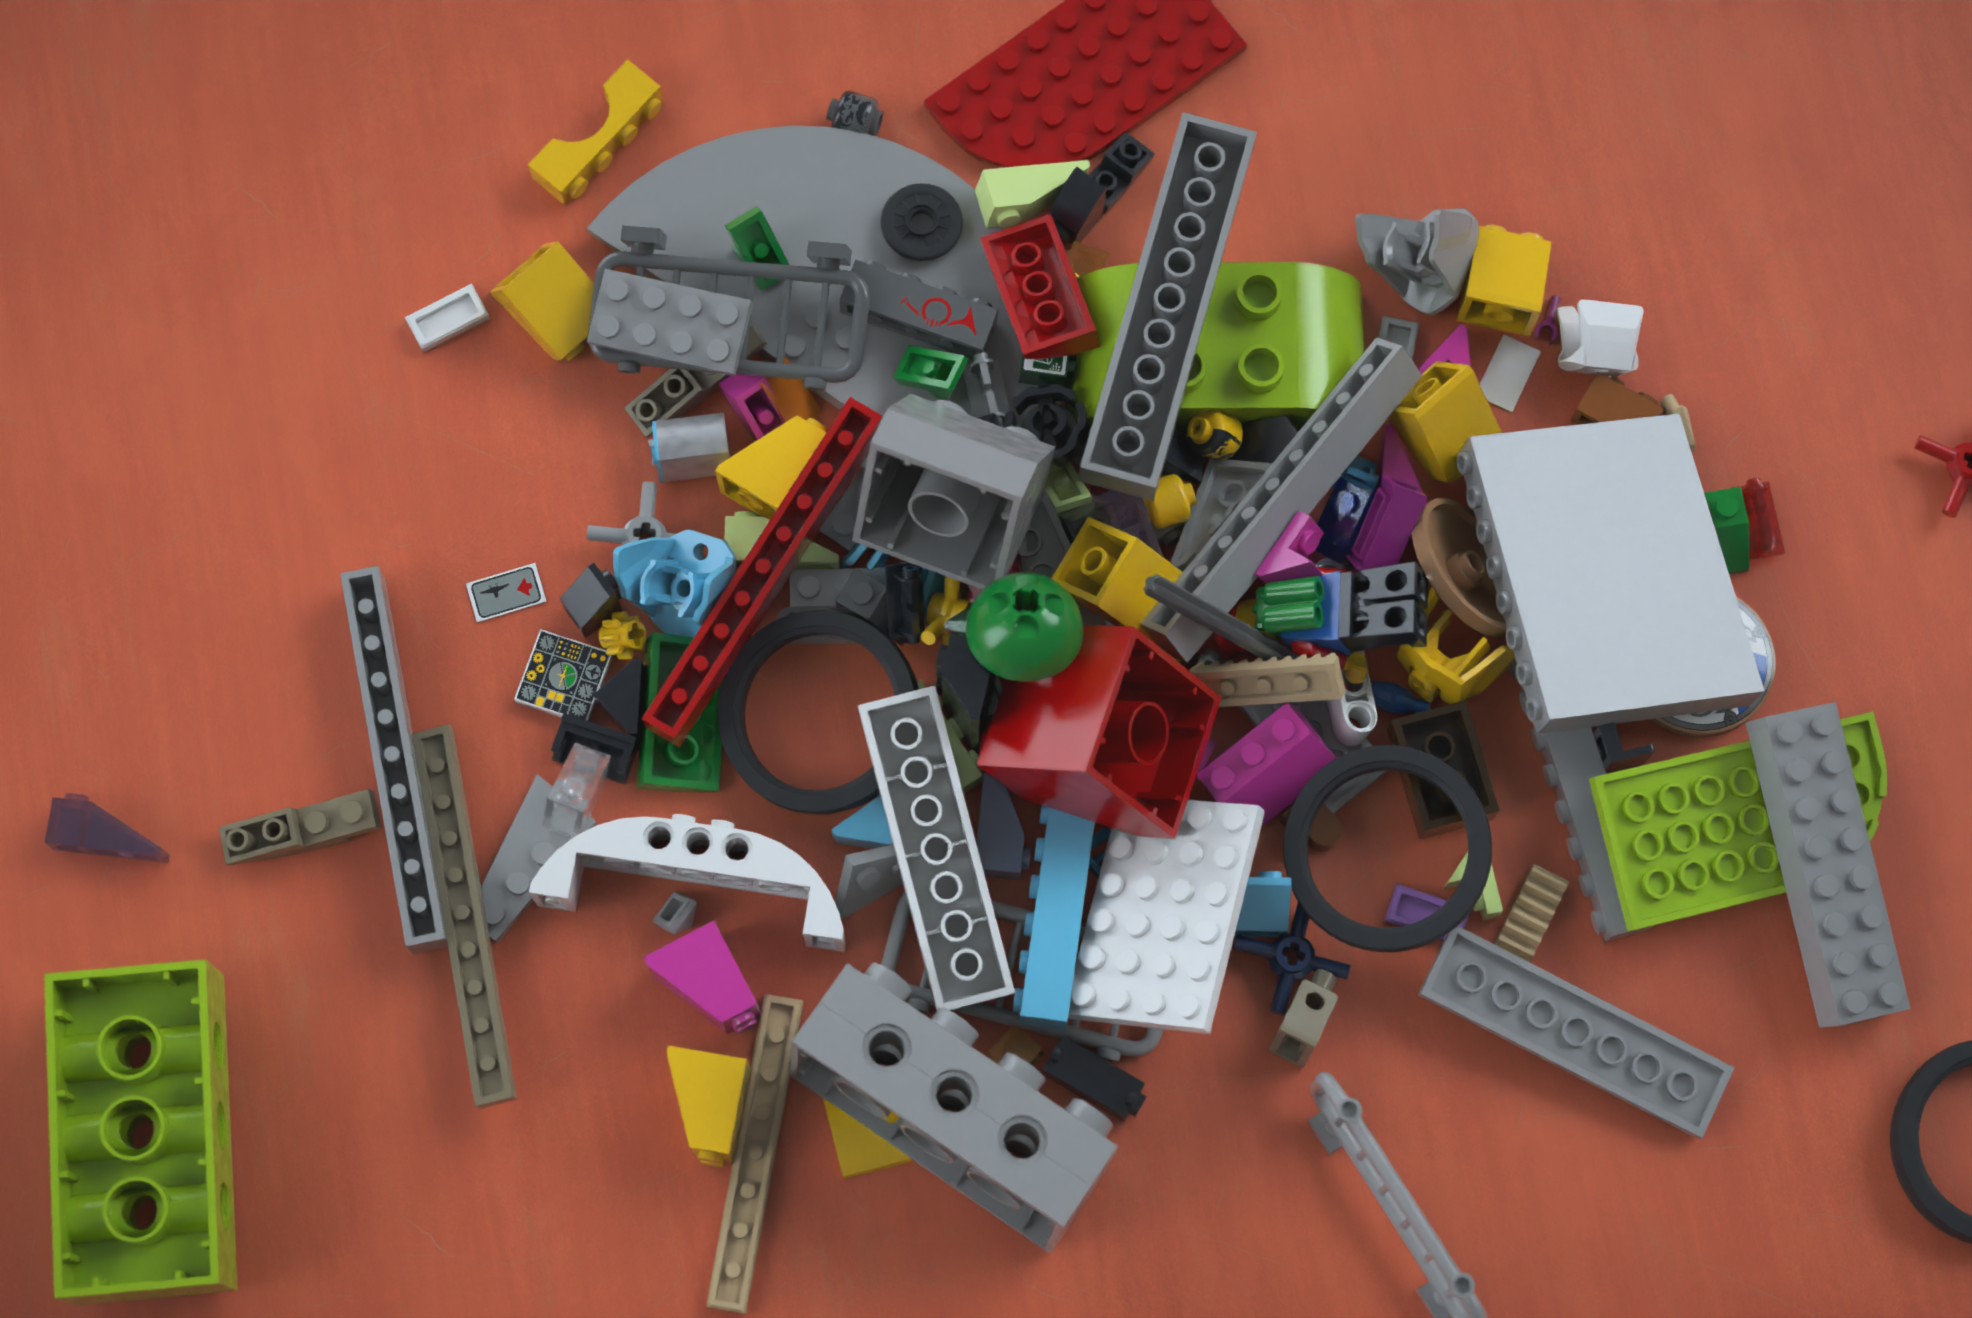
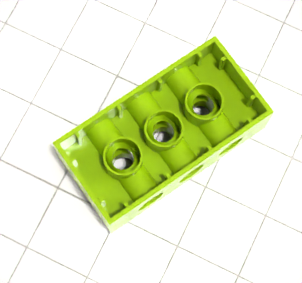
(99, 1103)

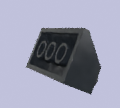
(964, 689)

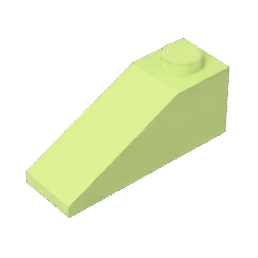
(1021, 192)
(744, 530)

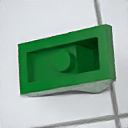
(756, 242)
(930, 370)

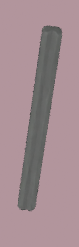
(1215, 619)

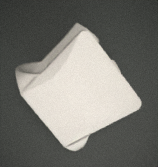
(1599, 337)

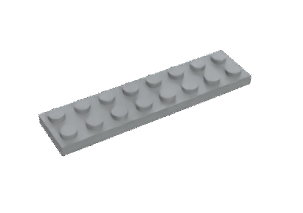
(1576, 1031)

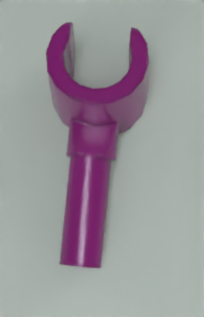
(1549, 319)

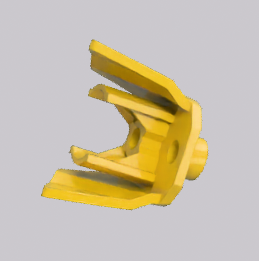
(1452, 678)

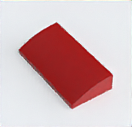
(1040, 290)

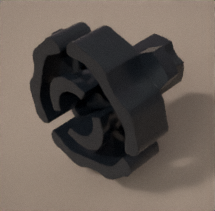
(1068, 436)

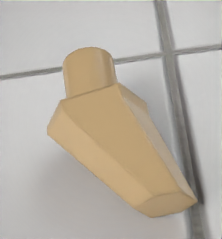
(1672, 407)

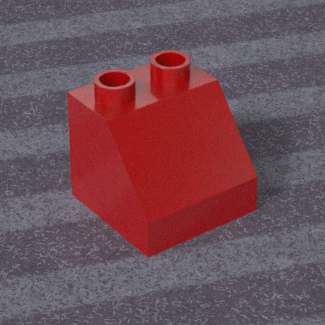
(1105, 735)

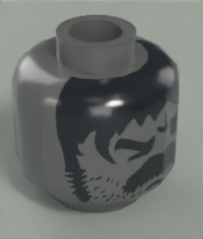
(855, 113)

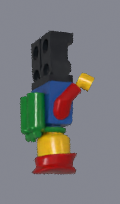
(1339, 613)

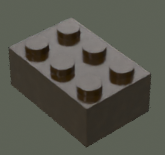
(1452, 738)

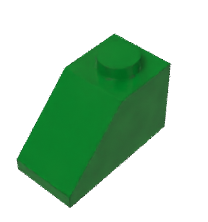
(1731, 526)

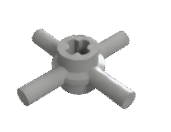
(635, 527)

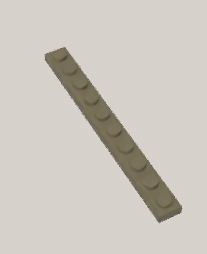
(464, 917)

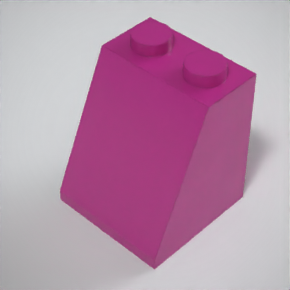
(707, 978)

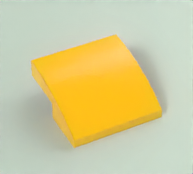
(858, 1147)

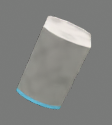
(689, 446)

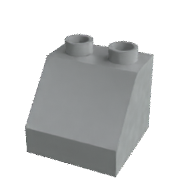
(950, 490)

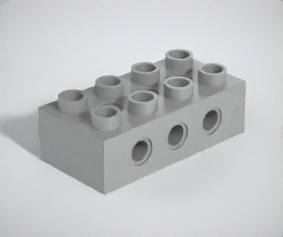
(935, 1068)

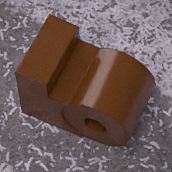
(1324, 829)

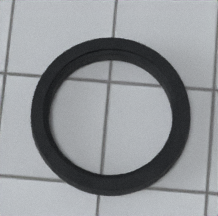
(737, 685)
(1387, 759)
(1905, 1142)

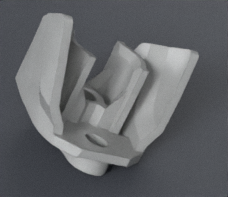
(1421, 258)

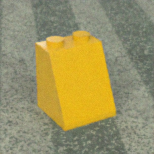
(1505, 281)
(549, 300)
(1441, 416)
(768, 467)
(1109, 571)
(710, 1100)

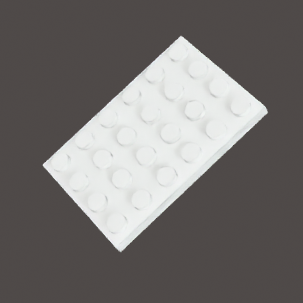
(1166, 921)

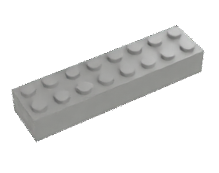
(1827, 865)

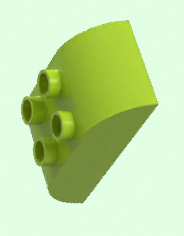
(1267, 347)

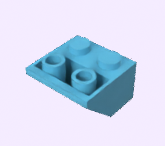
(1265, 906)

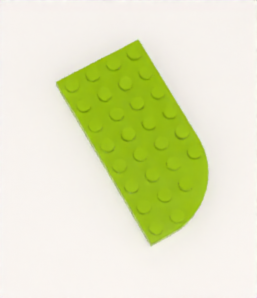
(1698, 831)

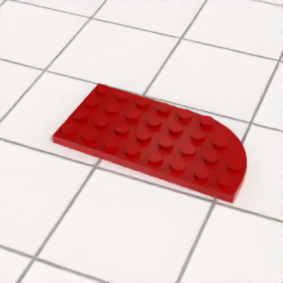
(1082, 79)

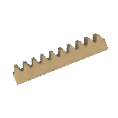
(1274, 680)
(1531, 912)

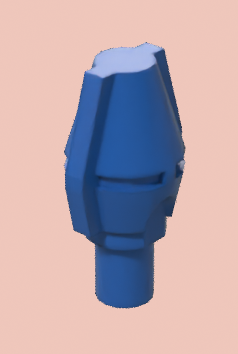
(1396, 698)

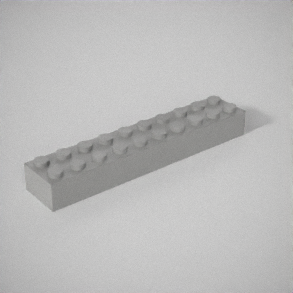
(1167, 307)

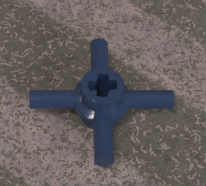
(1289, 973)

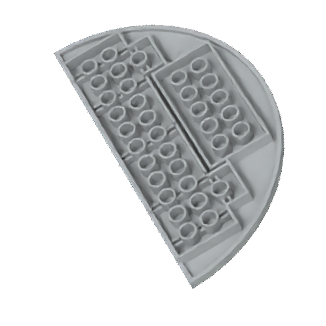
(818, 189)

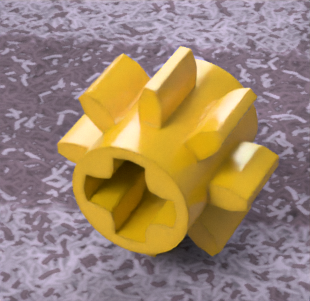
(622, 635)

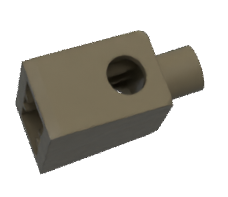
(1305, 1018)

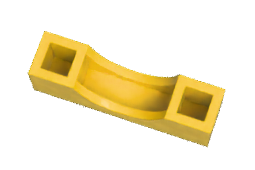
(567, 166)

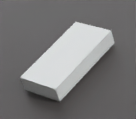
(447, 318)

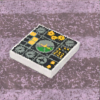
(563, 676)

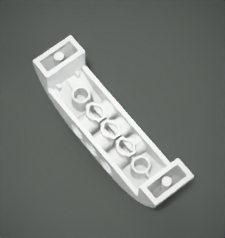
(629, 848)

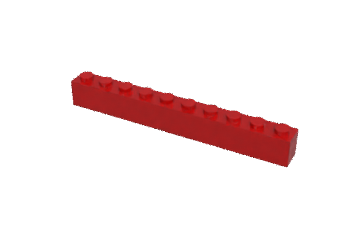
(763, 573)

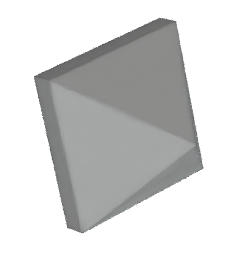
(676, 913)

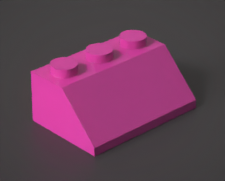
(1269, 763)

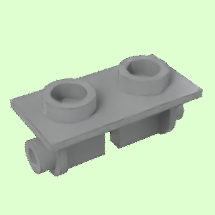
(985, 387)

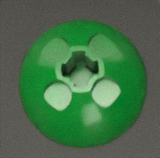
(1024, 627)

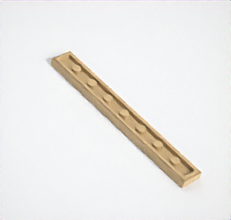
(754, 1155)

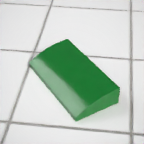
(698, 759)

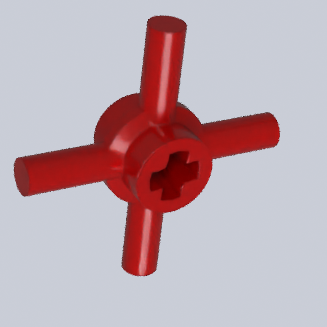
(1956, 468)

